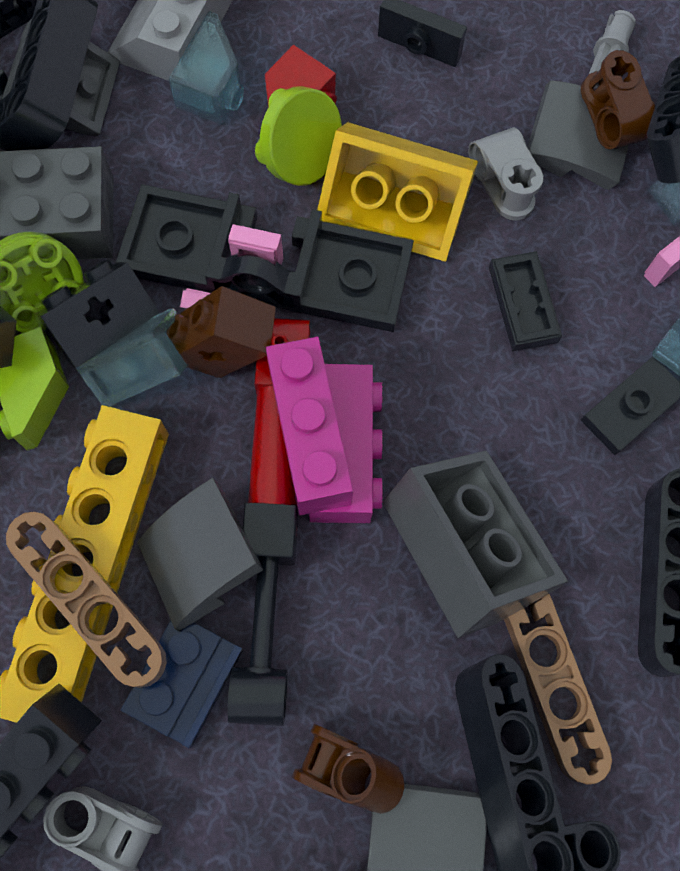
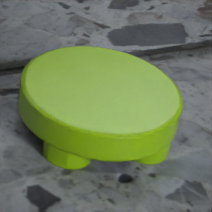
(298, 134)
(29, 271)

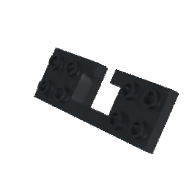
(338, 276)

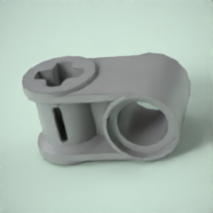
(507, 172)
(105, 831)

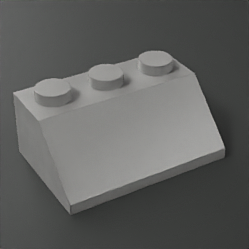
(160, 33)

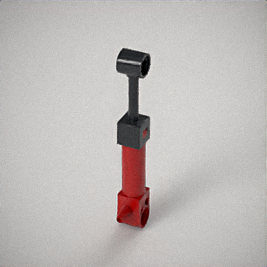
(271, 525)

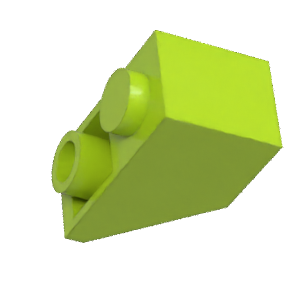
(31, 388)

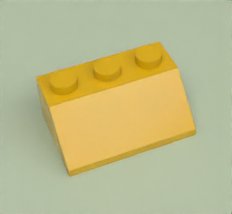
(396, 188)

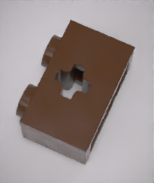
(223, 332)

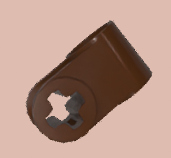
(618, 106)
(341, 770)

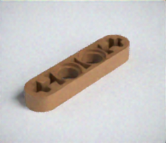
(80, 603)
(562, 674)

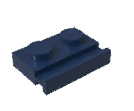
(190, 684)

